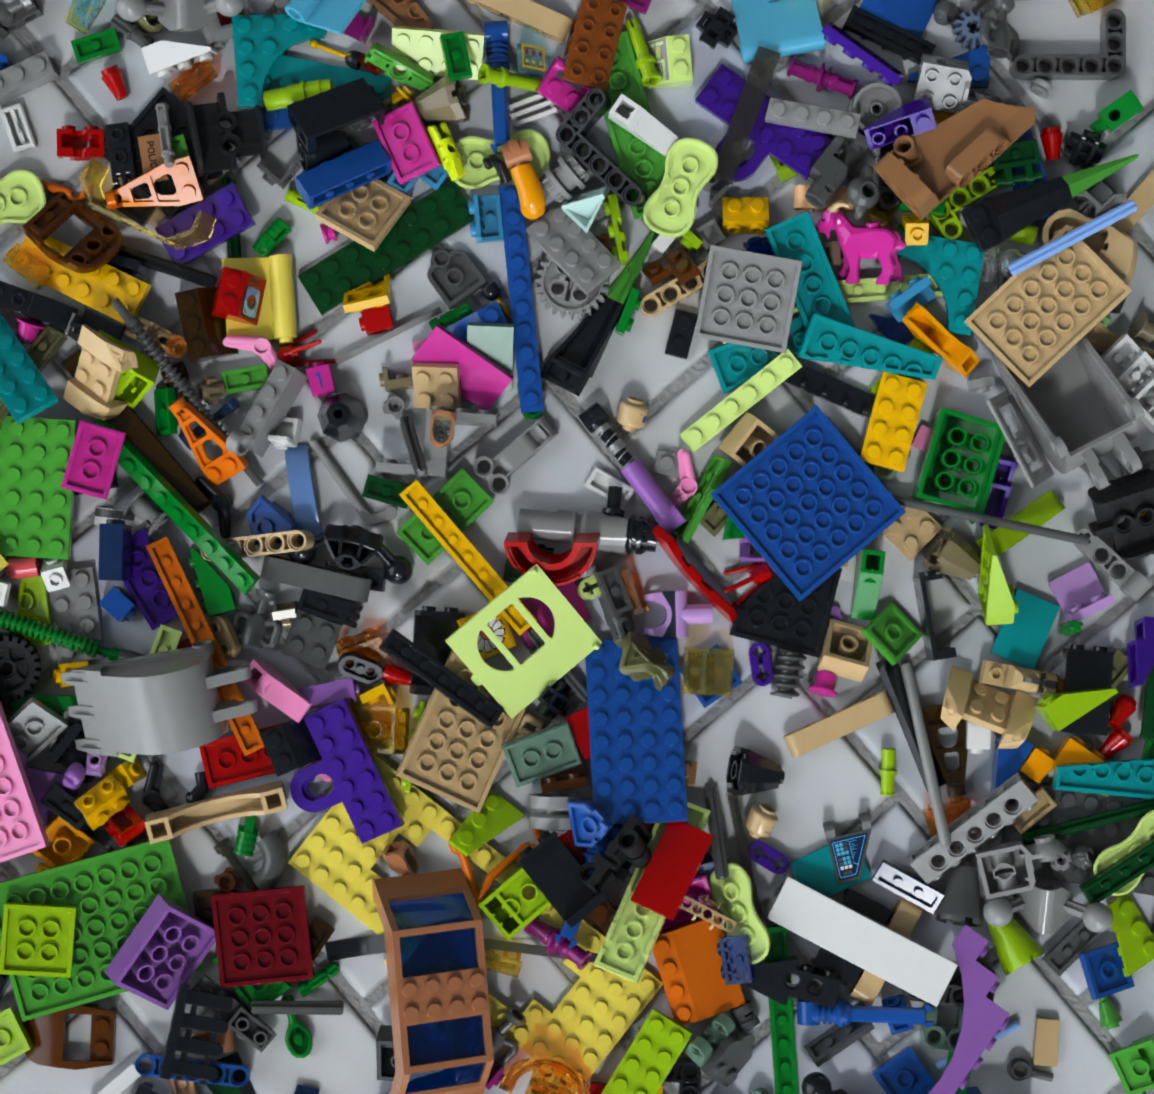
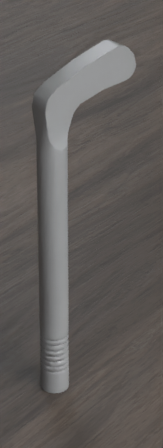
(369, 519)

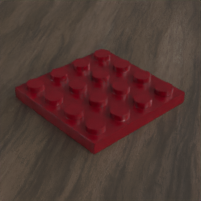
(262, 936)

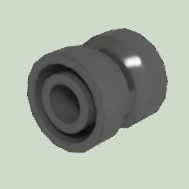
(745, 1016)

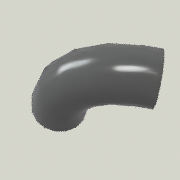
(273, 861)

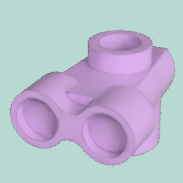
(97, 769)

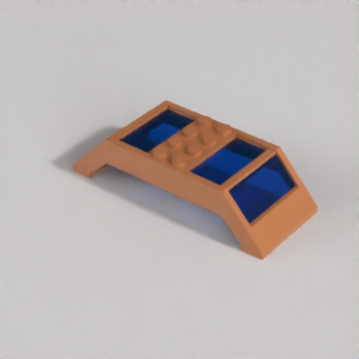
(436, 983)

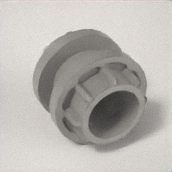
(565, 178)

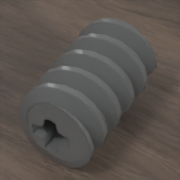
(788, 674)

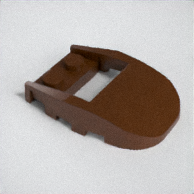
(92, 251)
(49, 1037)

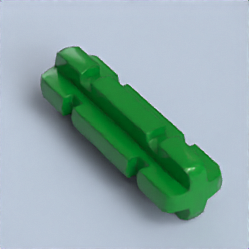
(452, 316)
(1070, 627)
(319, 979)

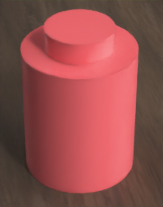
(22, 567)

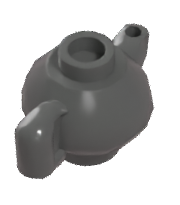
(863, 192)

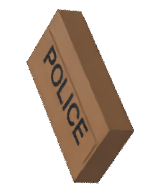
(151, 153)

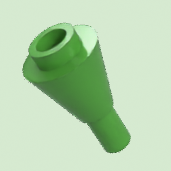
(1108, 1014)

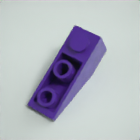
(906, 120)

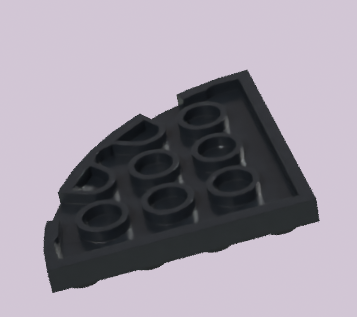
(780, 620)

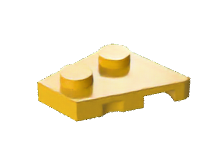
(368, 295)

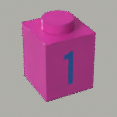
(321, 379)

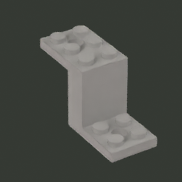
(437, 458)

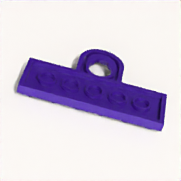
(789, 145)
(352, 770)

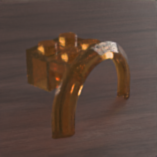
(546, 1078)

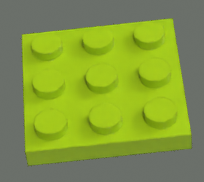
(37, 940)

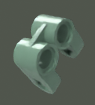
(944, 1032)
(705, 1045)

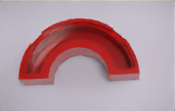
(559, 568)

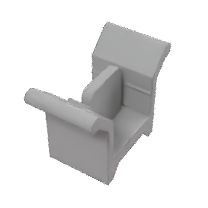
(1098, 199)

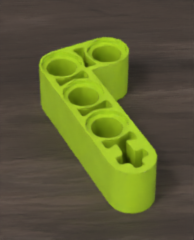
(969, 197)
(1035, 513)

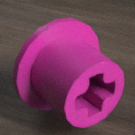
(28, 328)
(824, 684)

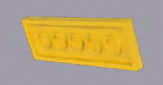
(93, 288)

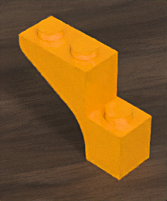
(940, 341)
(1069, 752)

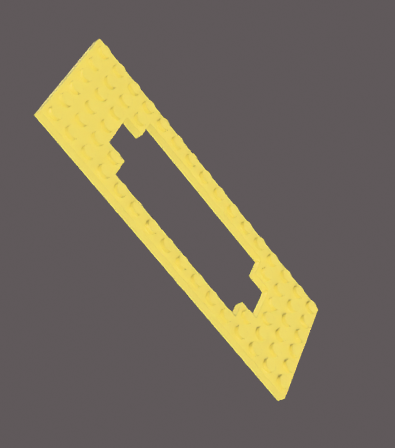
(589, 1015)

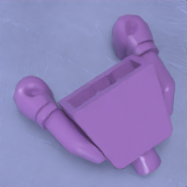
(42, 780)

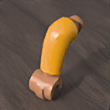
(527, 183)

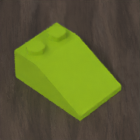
(1066, 707)

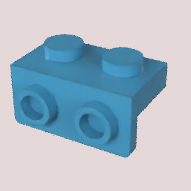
(487, 218)
(902, 302)

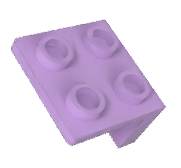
(1080, 593)

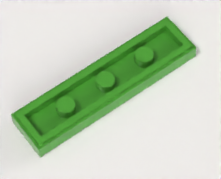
(701, 499)

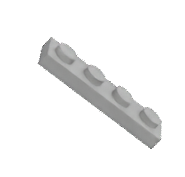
(813, 118)

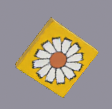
(500, 628)

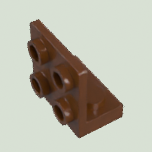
(567, 779)

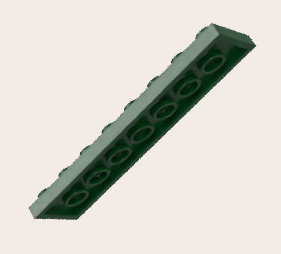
(413, 234)

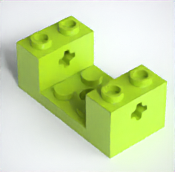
(509, 907)

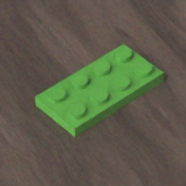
(462, 502)

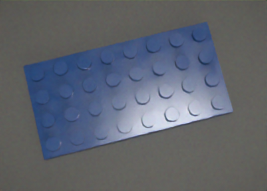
(635, 739)

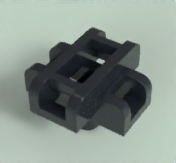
(718, 26)
(1086, 147)
(552, 699)

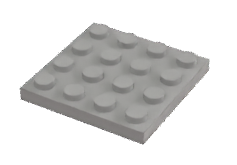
(748, 298)

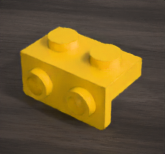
(745, 215)
(102, 801)

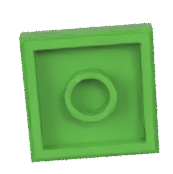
(892, 633)

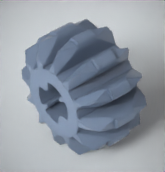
(962, 29)

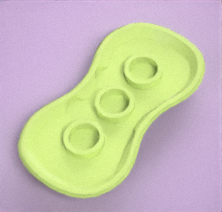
(475, 149)
(687, 170)
(20, 196)
(1141, 834)
(739, 906)

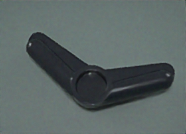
(220, 502)
(151, 792)

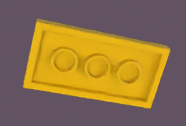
(893, 421)

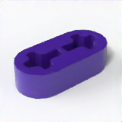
(766, 662)
(771, 852)

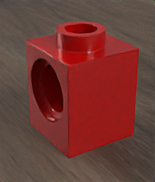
(376, 320)

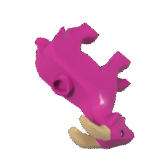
(865, 242)

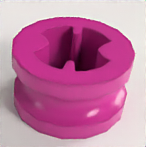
(328, 233)

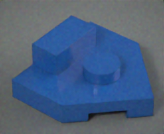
(269, 518)
(587, 823)

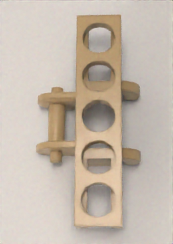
(715, 914)

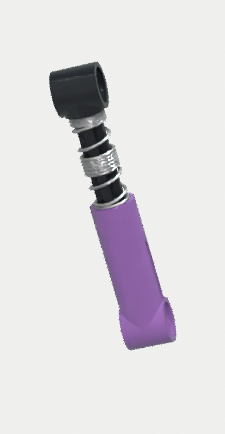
(633, 470)

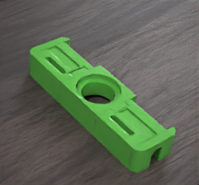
(387, 59)

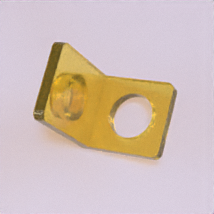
(875, 214)

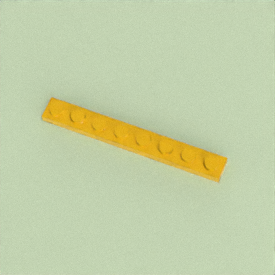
(461, 550)

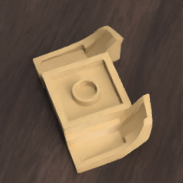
(98, 375)
(988, 708)

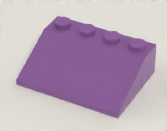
(161, 952)

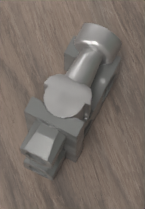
(17, 14)

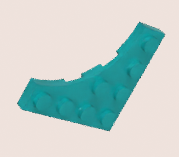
(258, 45)
(955, 270)

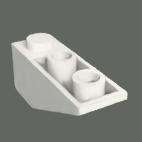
(169, 56)
(641, 124)

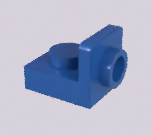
(897, 1001)

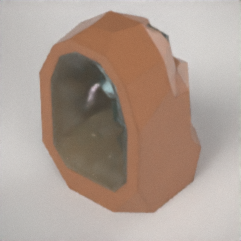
(442, 427)
(401, 858)

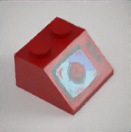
(238, 296)

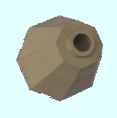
(444, 102)
(952, 555)

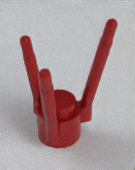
(291, 352)
(759, 574)

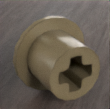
(1142, 328)

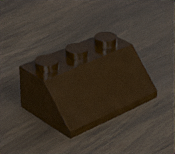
(200, 329)

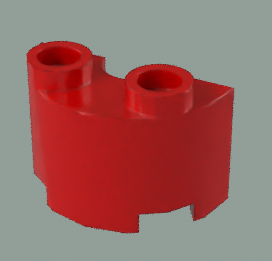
(80, 144)
(125, 825)

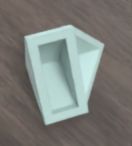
(585, 207)

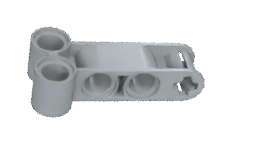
(516, 454)
(1132, 584)

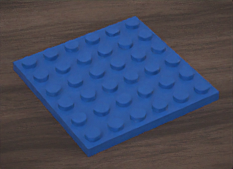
(807, 503)

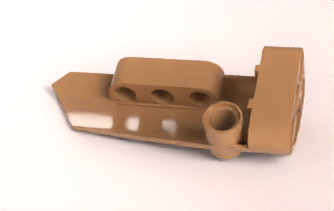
(951, 153)

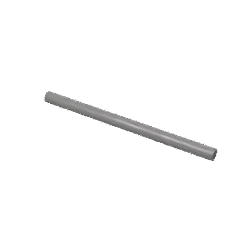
(926, 755)

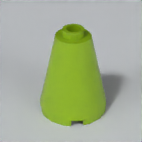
(1014, 945)

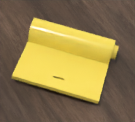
(278, 308)

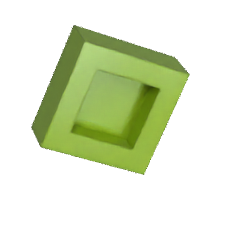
(690, 241)

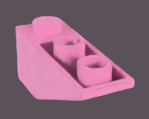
(277, 690)

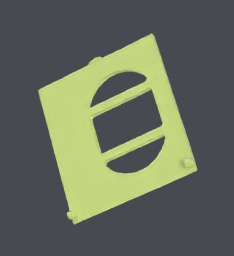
(527, 680)

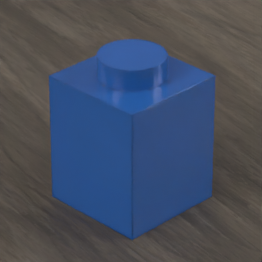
(119, 604)

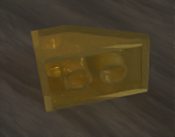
(384, 727)

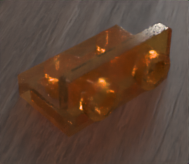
(193, 80)
(364, 644)
(953, 809)

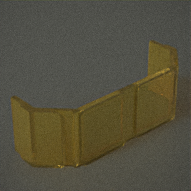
(91, 181)

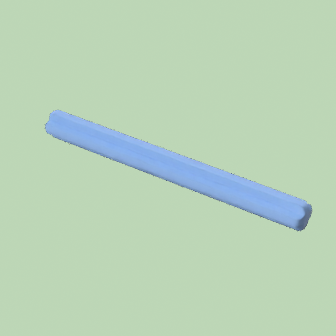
(1072, 237)

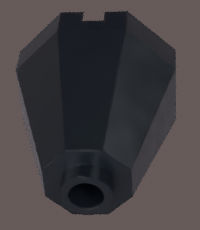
(328, 148)
(350, 423)
(752, 773)

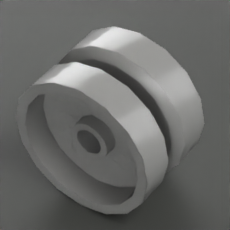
(870, 96)
(554, 807)

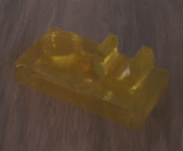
(28, 266)
(503, 964)

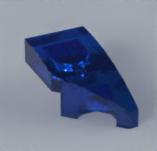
(891, 328)

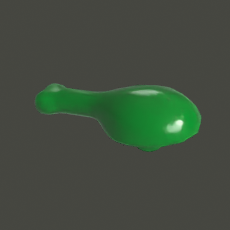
(297, 1037)

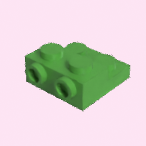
(1135, 1065)

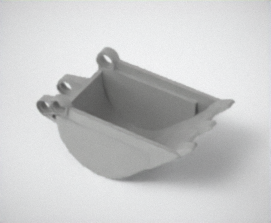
(1079, 413)
(155, 702)

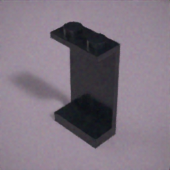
(334, 110)
(99, 321)
(925, 618)
(429, 634)
(1089, 671)
(557, 877)
(830, 961)

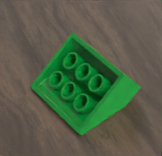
(959, 461)

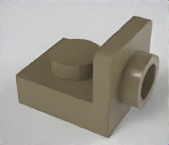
(399, 383)

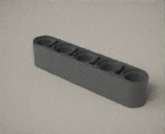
(316, 578)

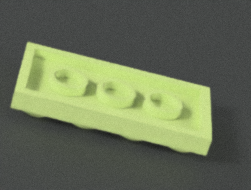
(424, 48)

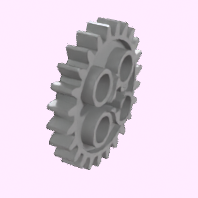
(553, 277)

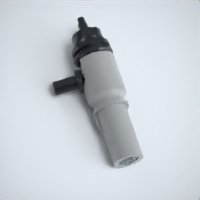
(615, 531)

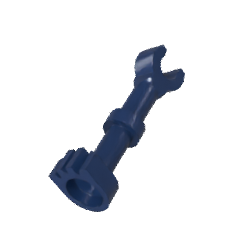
(225, 410)

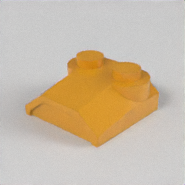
(65, 843)

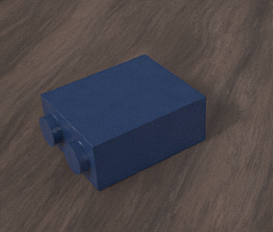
(115, 551)

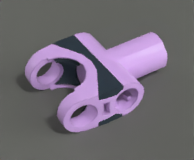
(678, 614)

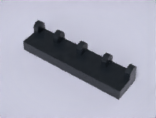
(887, 35)
(831, 390)

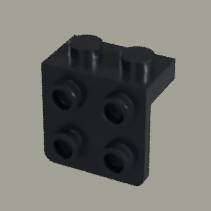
(66, 752)

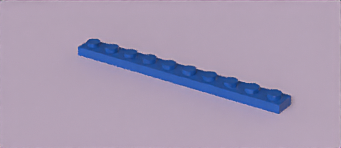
(521, 301)

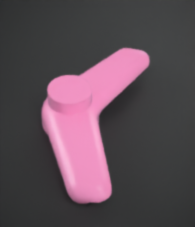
(258, 344)
(688, 483)

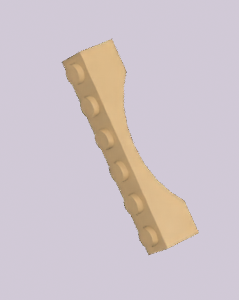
(184, 818)

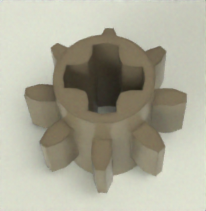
(211, 390)

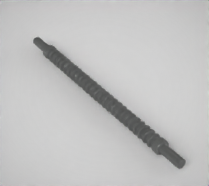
(132, 323)

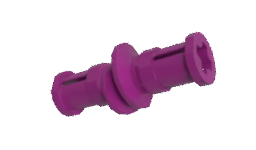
(822, 78)
(547, 936)

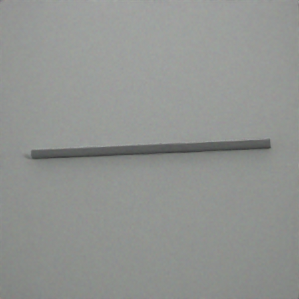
(992, 520)

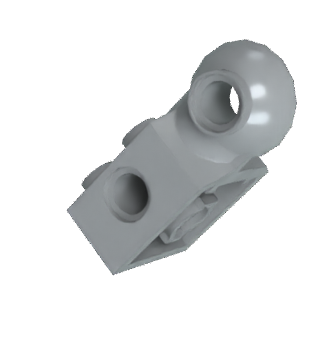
(948, 84)
(1009, 866)

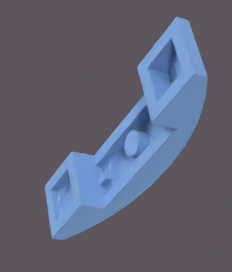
(302, 489)

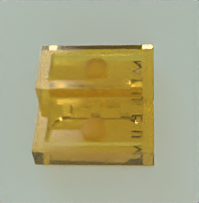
(708, 671)

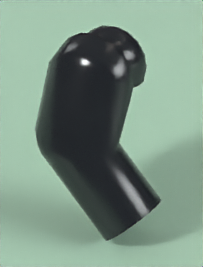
(500, 166)
(200, 790)

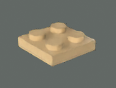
(436, 385)
(912, 531)

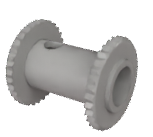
(146, 512)

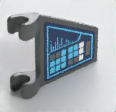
(849, 849)

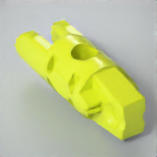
(447, 150)

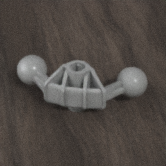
(179, 14)
(1046, 910)

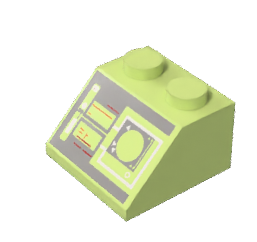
(672, 61)

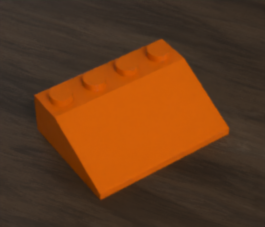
(692, 972)

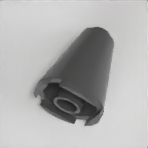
(962, 898)

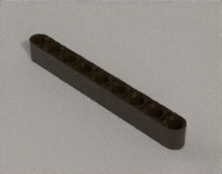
(152, 449)

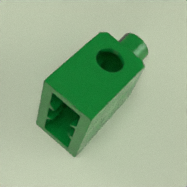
(1124, 108)

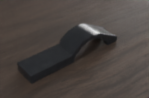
(62, 804)

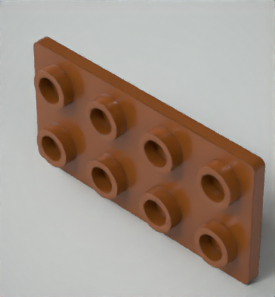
(593, 42)

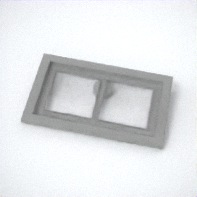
(1020, 438)

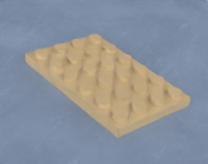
(1047, 309)
(454, 750)

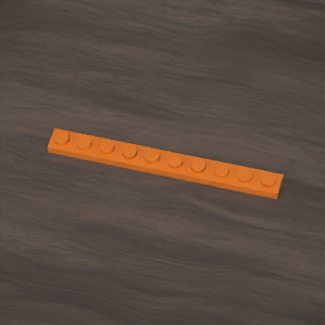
(199, 629)

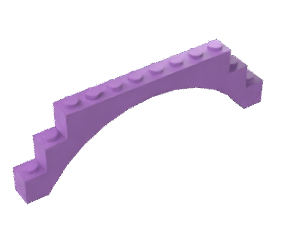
(980, 1015)

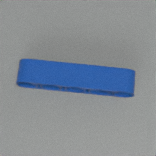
(227, 1067)

